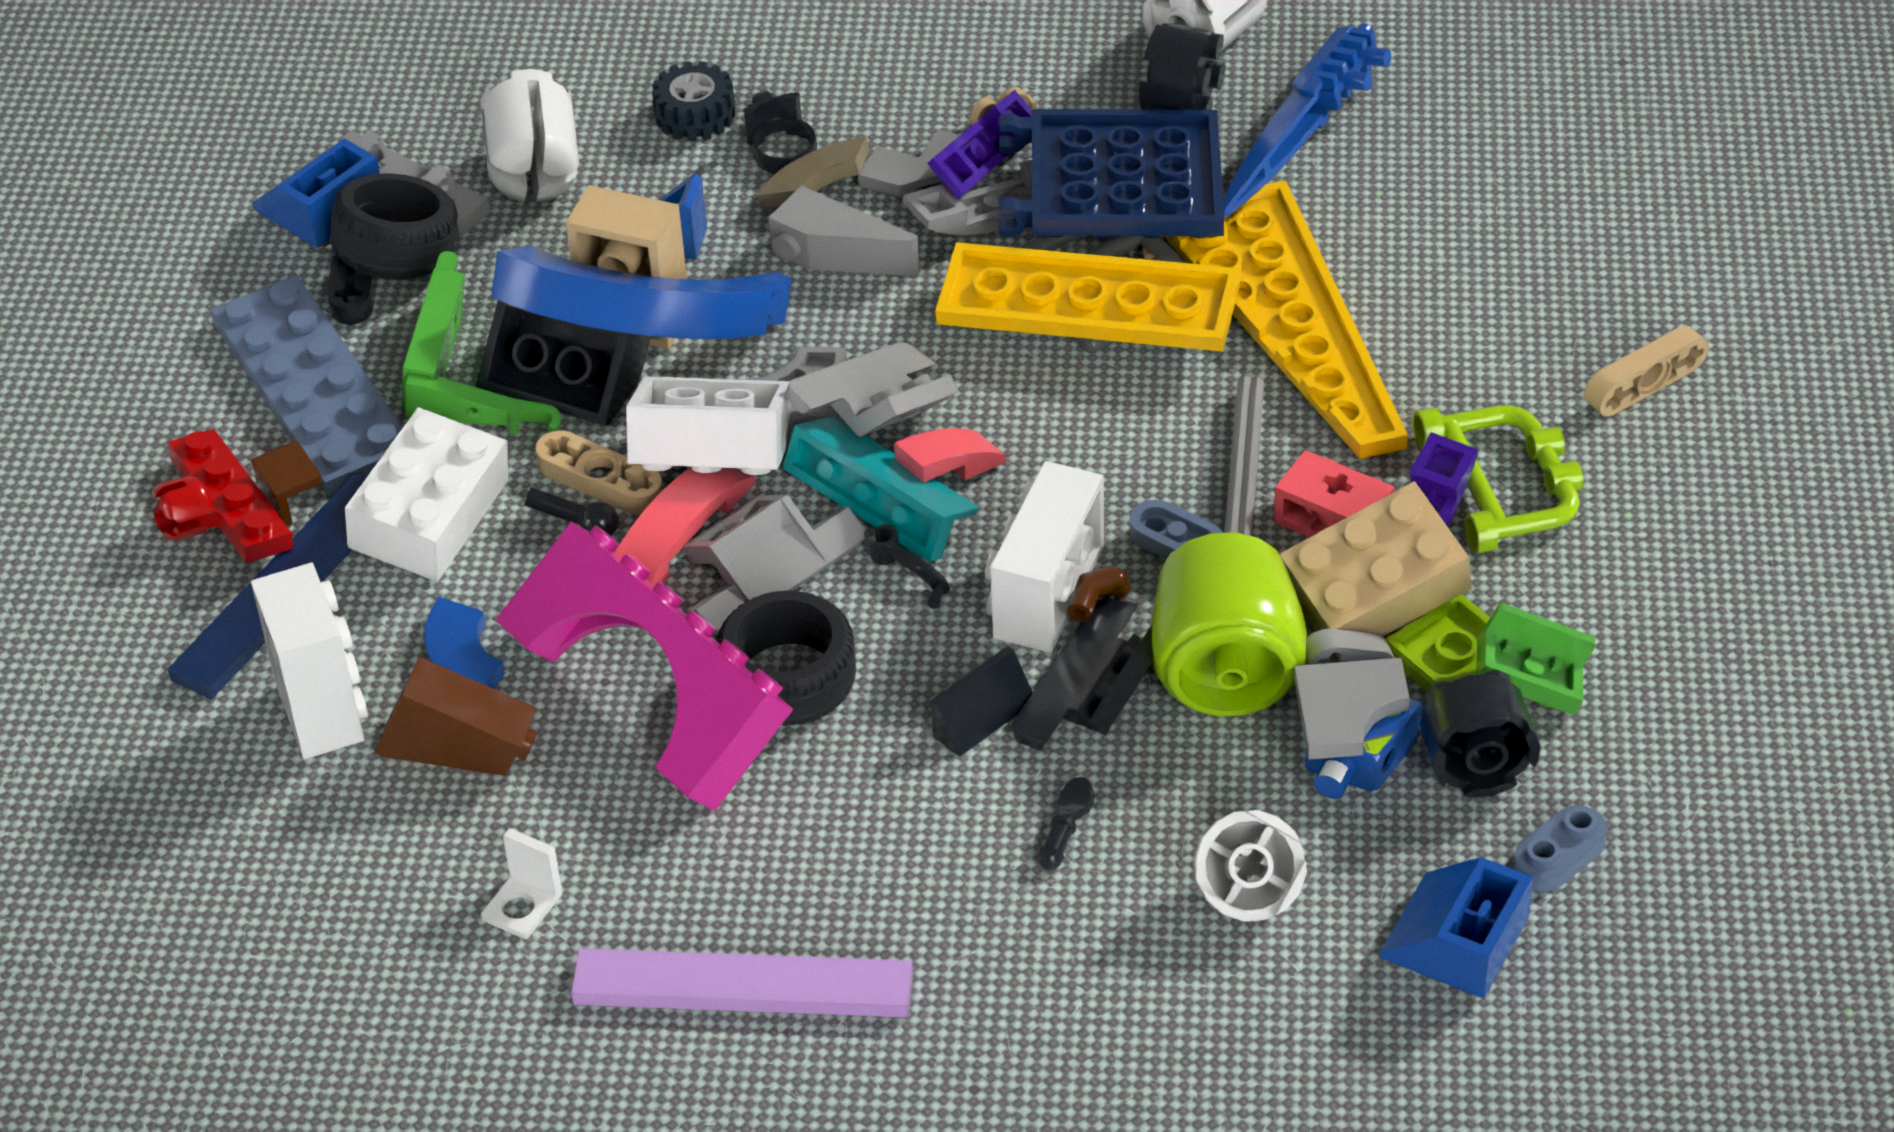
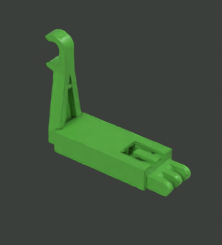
(429, 358)

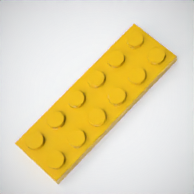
(1088, 296)

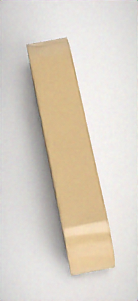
(1646, 370)
(587, 455)

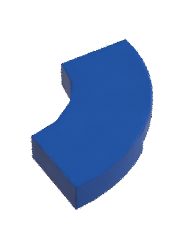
(454, 642)

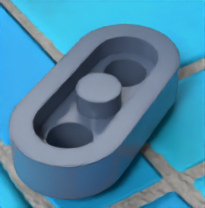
(1165, 527)
(1569, 840)

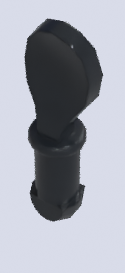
(1073, 802)

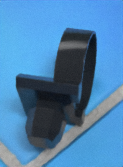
(772, 115)

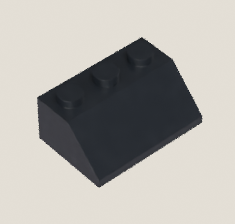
(561, 363)

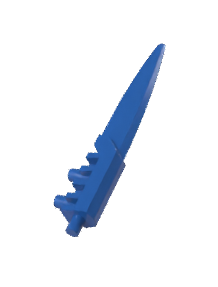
(1330, 75)

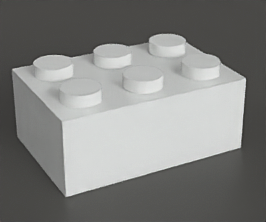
(708, 424)
(427, 494)
(1044, 554)
(310, 659)

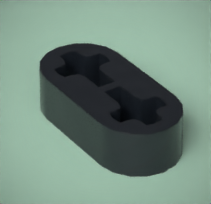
(342, 286)

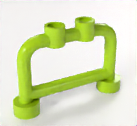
(1542, 445)

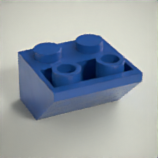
(306, 197)
(1462, 924)

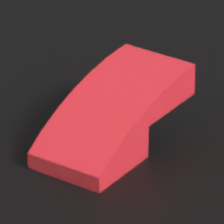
(946, 450)

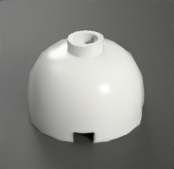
(1250, 865)

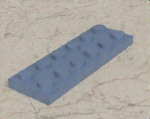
(309, 379)

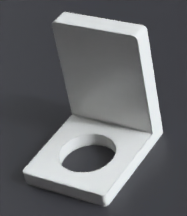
(532, 876)

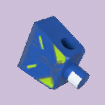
(1382, 752)

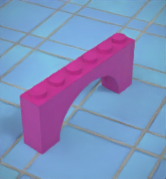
(721, 706)

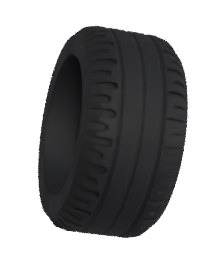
(392, 225)
(800, 620)

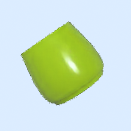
(1227, 625)

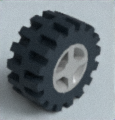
(693, 101)

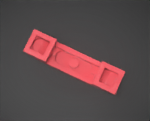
(679, 514)

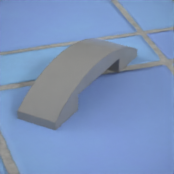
(974, 211)

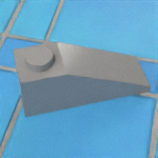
(839, 238)

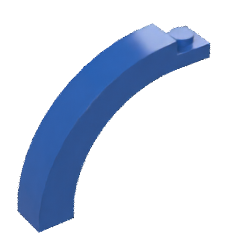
(636, 302)

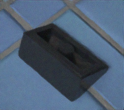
(980, 702)

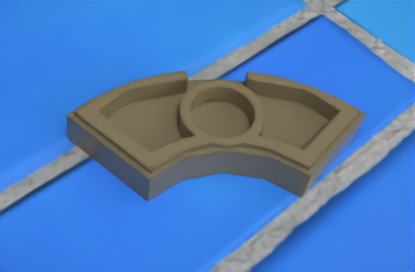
(815, 171)

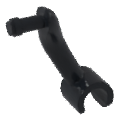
(888, 550)

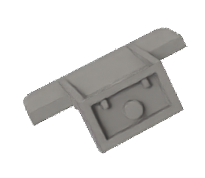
(873, 388)
(768, 550)

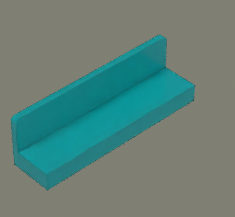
(875, 485)

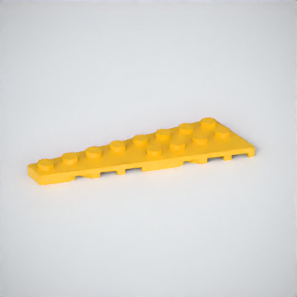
(1300, 317)

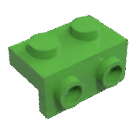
(1537, 655)

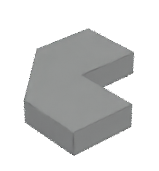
(902, 173)

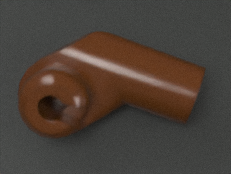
(1093, 585)

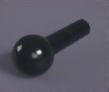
(587, 516)

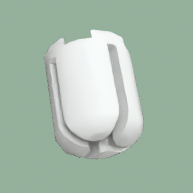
(1219, 16)
(530, 140)

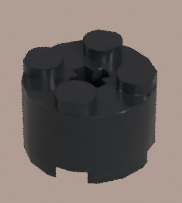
(1182, 68)
(1479, 733)

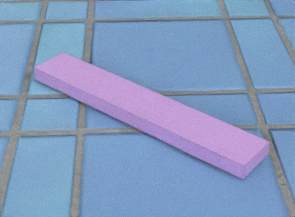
(742, 982)

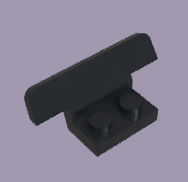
(1088, 678)

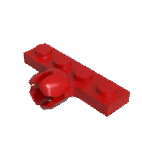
(218, 495)

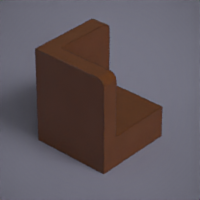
(283, 475)

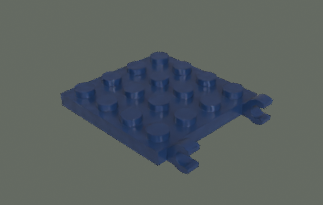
(1117, 173)

